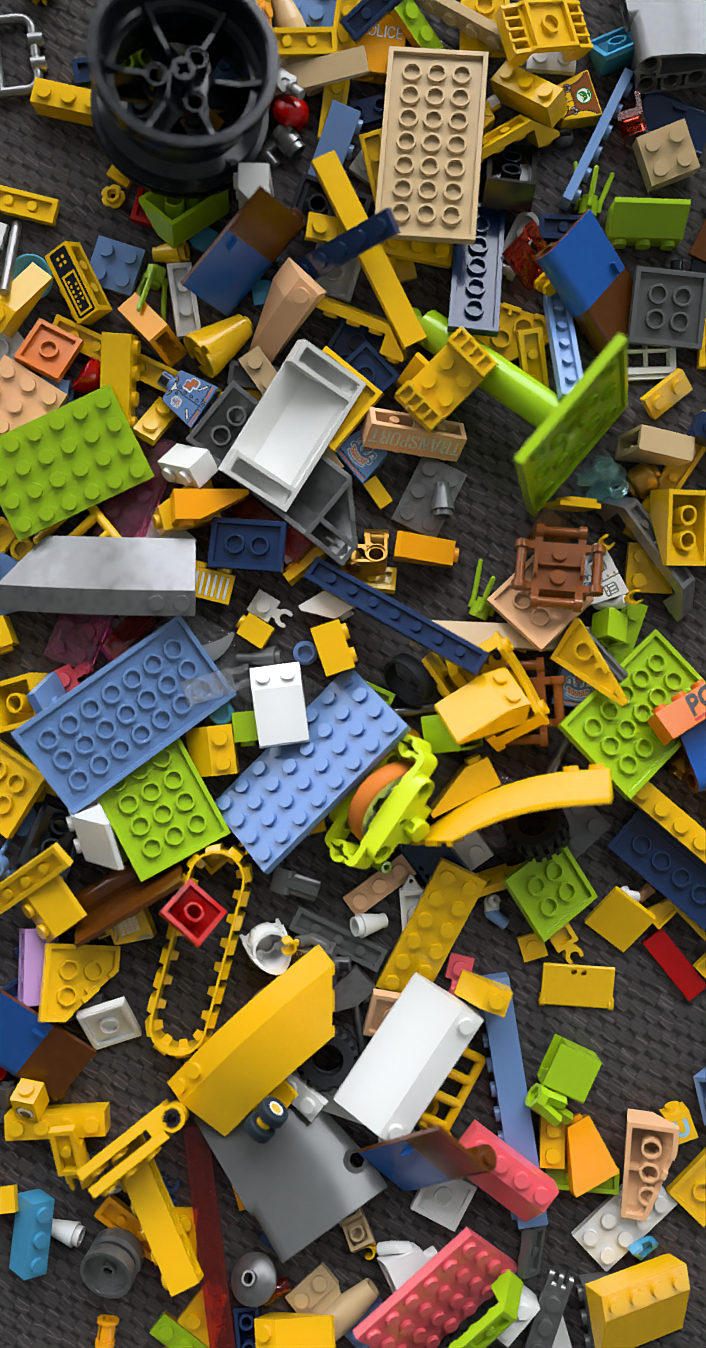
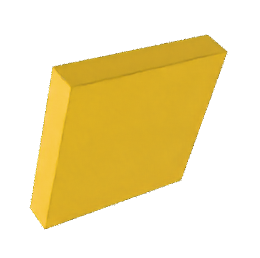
(620, 919)

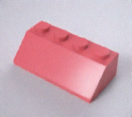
(515, 1179)

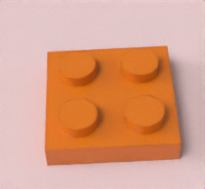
(48, 350)

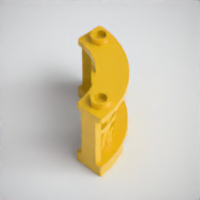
(539, 706)

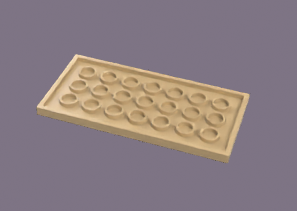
(432, 142)

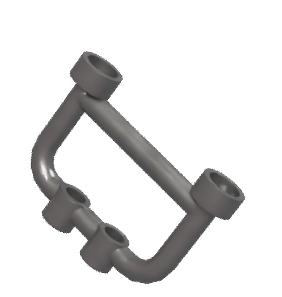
(38, 62)

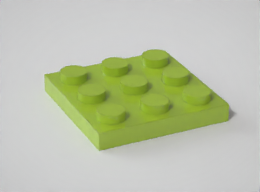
(550, 892)

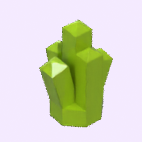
(549, 1105)

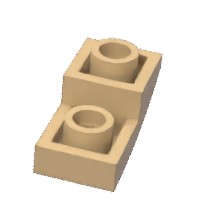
(357, 1231)

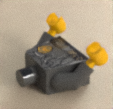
(304, 943)

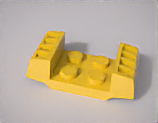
(542, 28)
(446, 380)

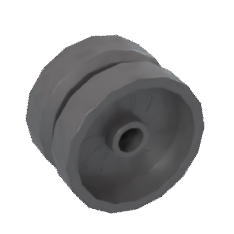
(112, 1262)

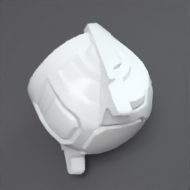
(259, 941)

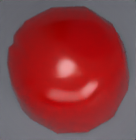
(291, 112)
(89, 377)

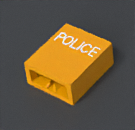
(377, 45)

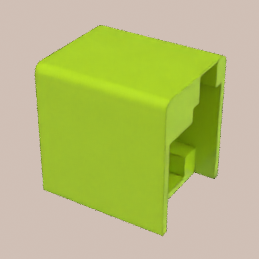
(439, 737)
(569, 1068)

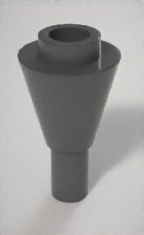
(263, 657)
(7, 1088)

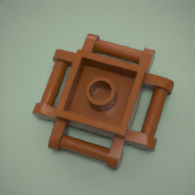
(558, 568)
(540, 685)

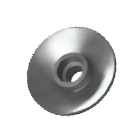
(263, 1281)

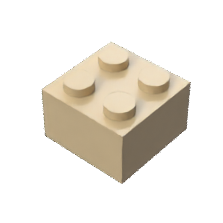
(666, 155)

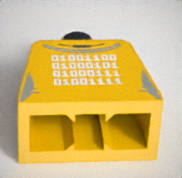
(132, 929)

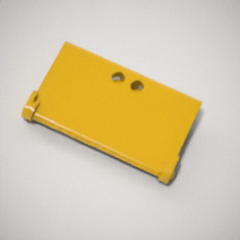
(577, 989)

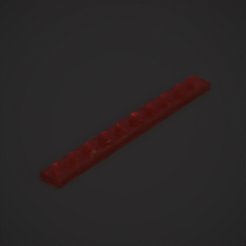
(209, 1239)

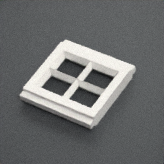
(652, 372)

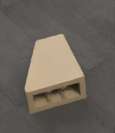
(655, 446)

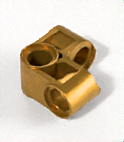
(371, 556)

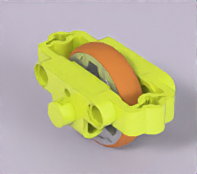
(385, 807)

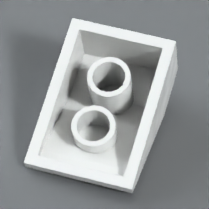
(279, 704)
(95, 836)

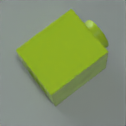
(609, 627)
(245, 728)

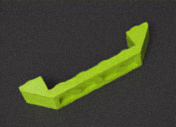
(498, 1318)

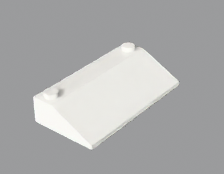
(292, 425)
(408, 1058)

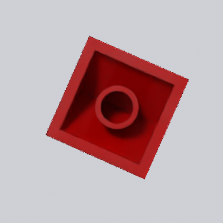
(193, 913)

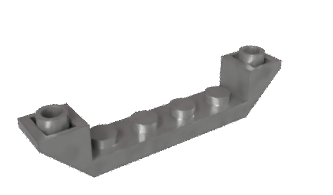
(640, 524)

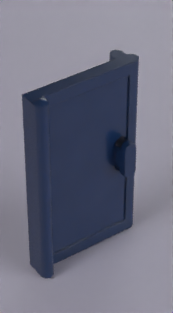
(660, 112)
(428, 857)

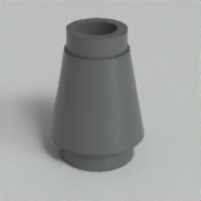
(442, 503)

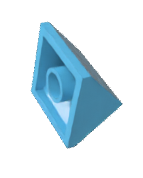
(612, 51)

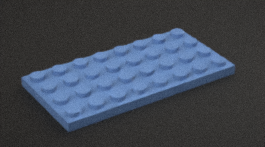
(119, 715)
(301, 783)

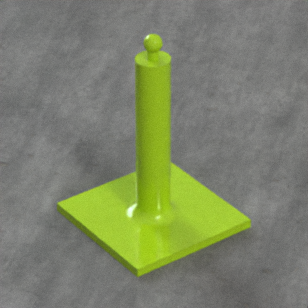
(564, 427)

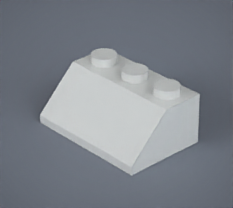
(249, 178)

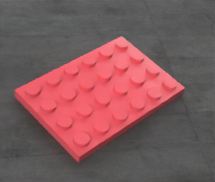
(437, 1295)

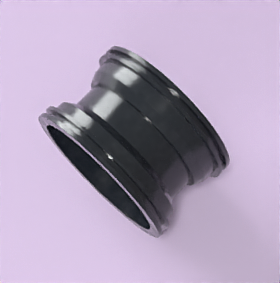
(217, 30)

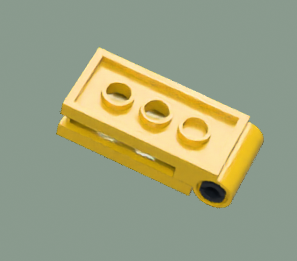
(158, 1124)

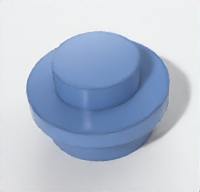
(305, 652)

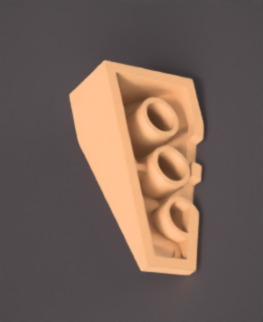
(286, 308)
(648, 1154)

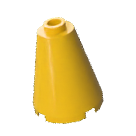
(218, 343)

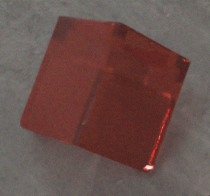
(632, 118)

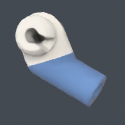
(491, 911)

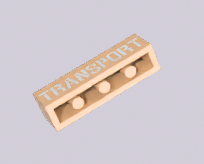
(403, 434)

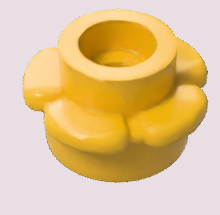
(113, 202)

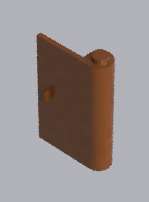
(121, 897)

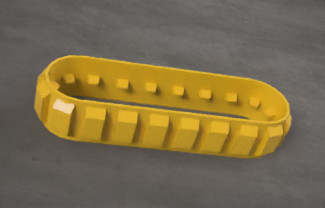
(164, 1042)

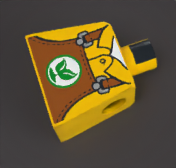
(581, 102)

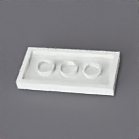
(608, 1234)

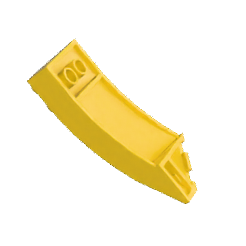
(260, 1044)

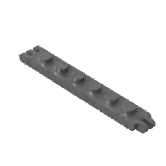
(552, 1306)

